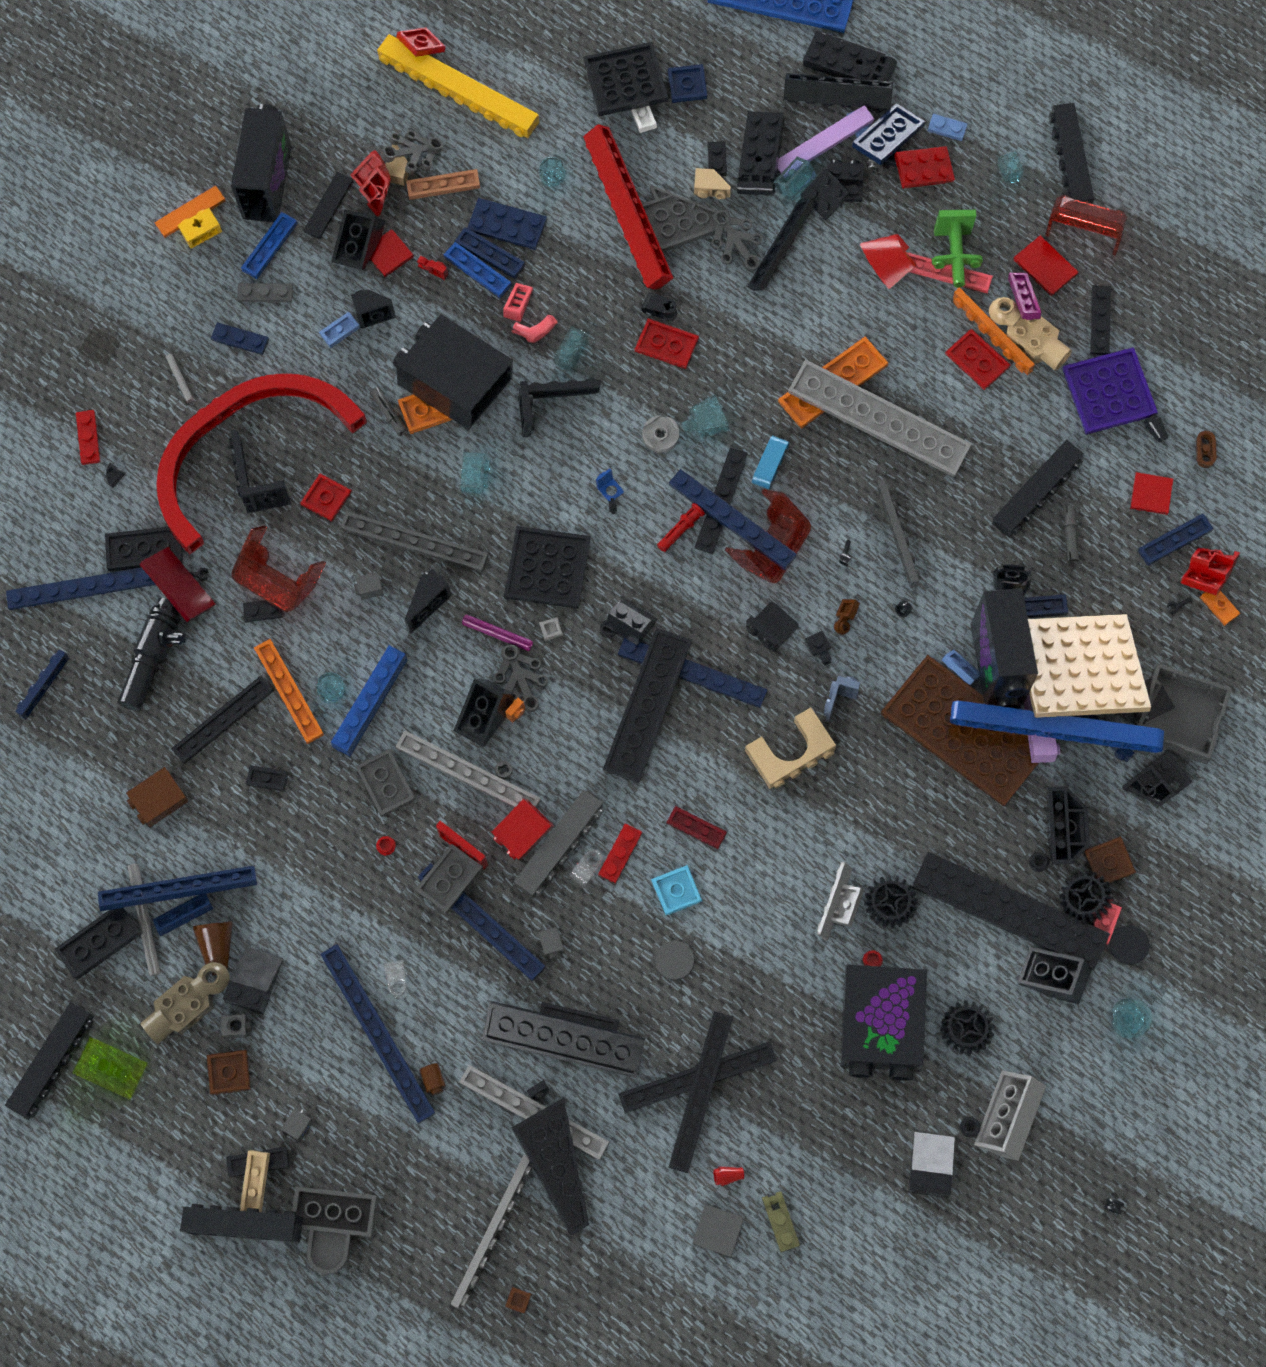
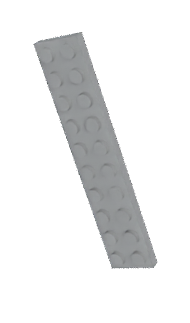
(879, 418)

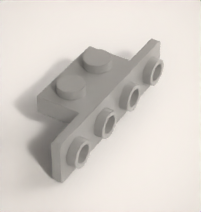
(841, 903)

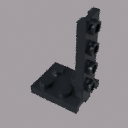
(549, 390)
(259, 496)

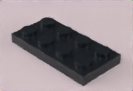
(130, 548)
(97, 942)

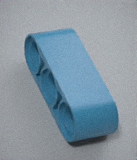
(769, 462)

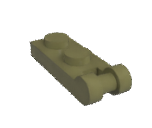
(781, 1222)

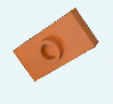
(1220, 607)

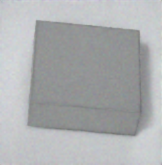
(551, 629)

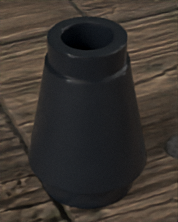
(1156, 428)

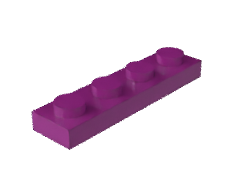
(1024, 296)

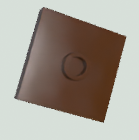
(1110, 860)
(228, 1072)

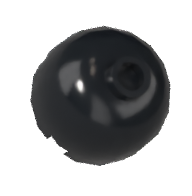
(1012, 577)

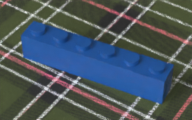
(369, 701)

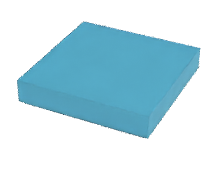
(676, 890)

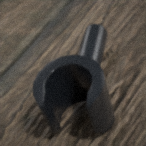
(844, 557)
(197, 574)
(1178, 605)

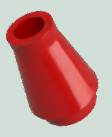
(727, 1175)

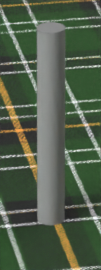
(177, 373)

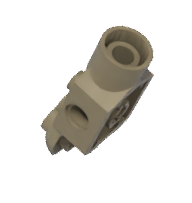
(185, 1002)

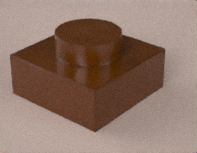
(518, 1300)

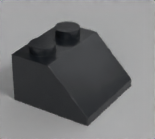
(372, 308)
(630, 621)

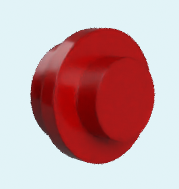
(386, 845)
(872, 958)

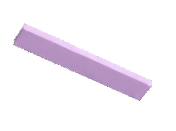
(828, 138)

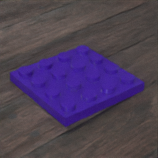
(1109, 390)

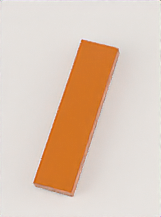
(208, 199)

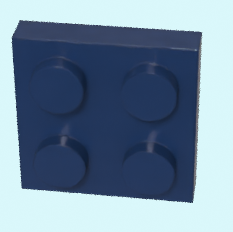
(687, 83)

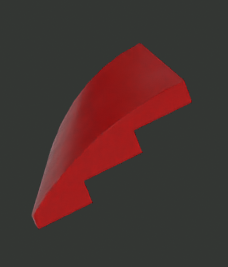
(373, 181)
(888, 258)
(1207, 575)

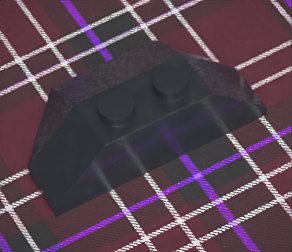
(1066, 826)

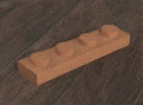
(443, 184)

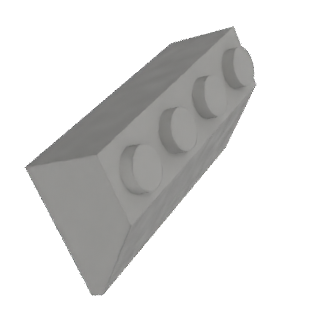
(1010, 1115)

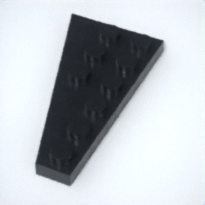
(552, 1154)

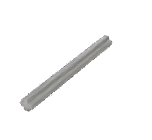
(144, 924)

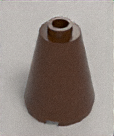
(214, 942)

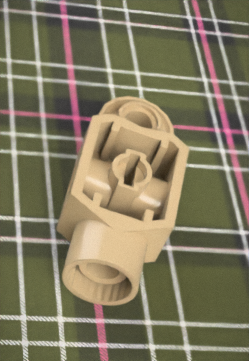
(1034, 337)

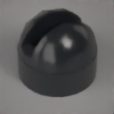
(903, 604)

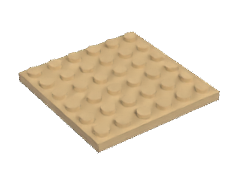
(1086, 667)

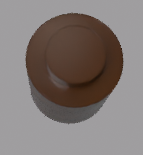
(432, 1079)

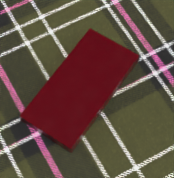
(177, 584)

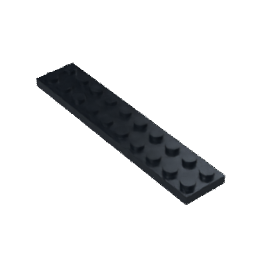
(1009, 910)

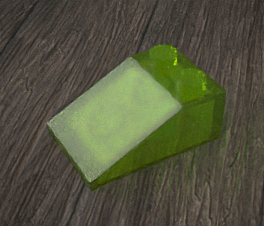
(109, 1068)

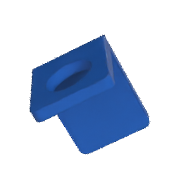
(605, 480)

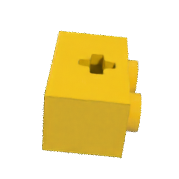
(208, 228)

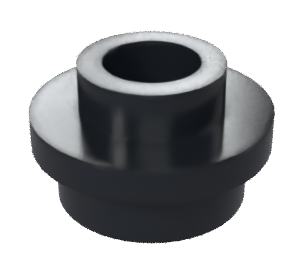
(1045, 862)
(970, 1120)

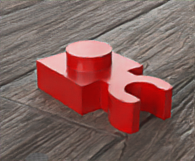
(436, 268)

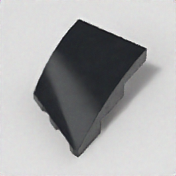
(1153, 783)

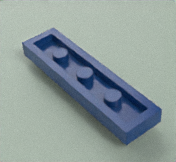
(269, 245)
(477, 270)

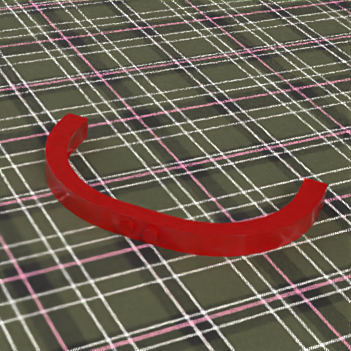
(220, 410)

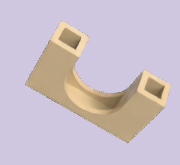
(775, 770)

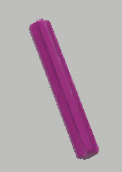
(497, 632)

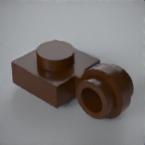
(846, 611)

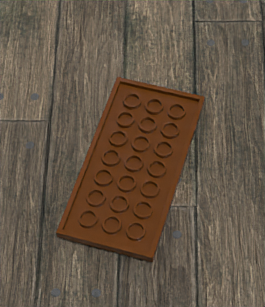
(987, 758)

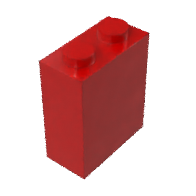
(522, 829)

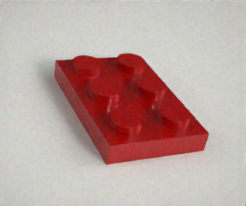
(924, 167)

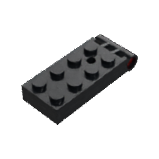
(842, 59)
(760, 153)

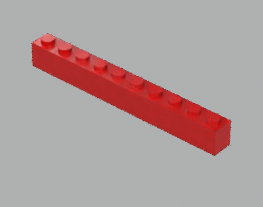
(628, 207)

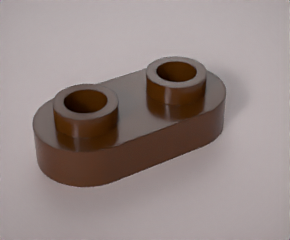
(1206, 450)

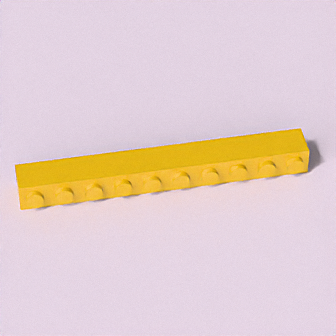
(459, 87)

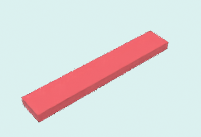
(973, 279)

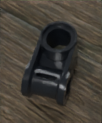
(660, 306)

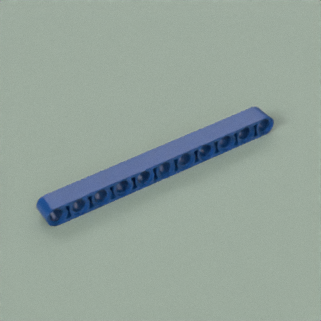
(1060, 727)

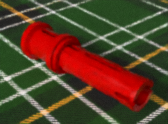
(686, 521)

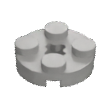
(660, 424)

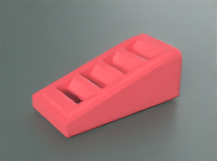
(514, 312)

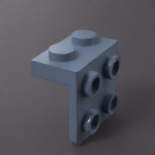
(843, 686)

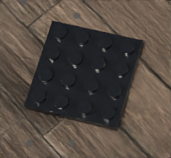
(625, 79)
(547, 567)

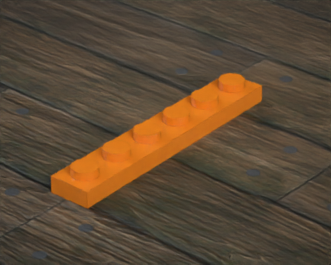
(996, 335)
(289, 691)

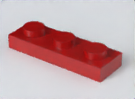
(88, 437)
(620, 853)

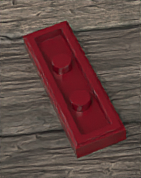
(696, 827)

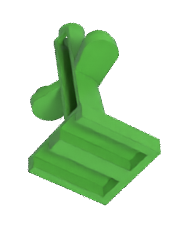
(955, 224)

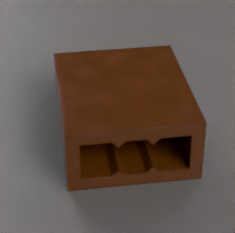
(156, 797)

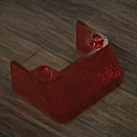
(1088, 217)
(787, 526)
(267, 582)

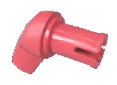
(536, 332)

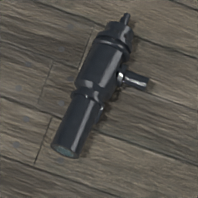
(150, 651)

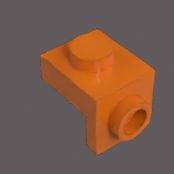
(515, 710)

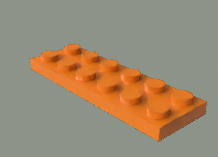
(855, 365)

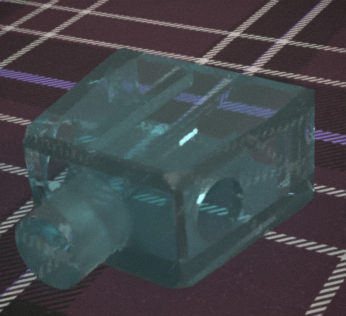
(706, 418)

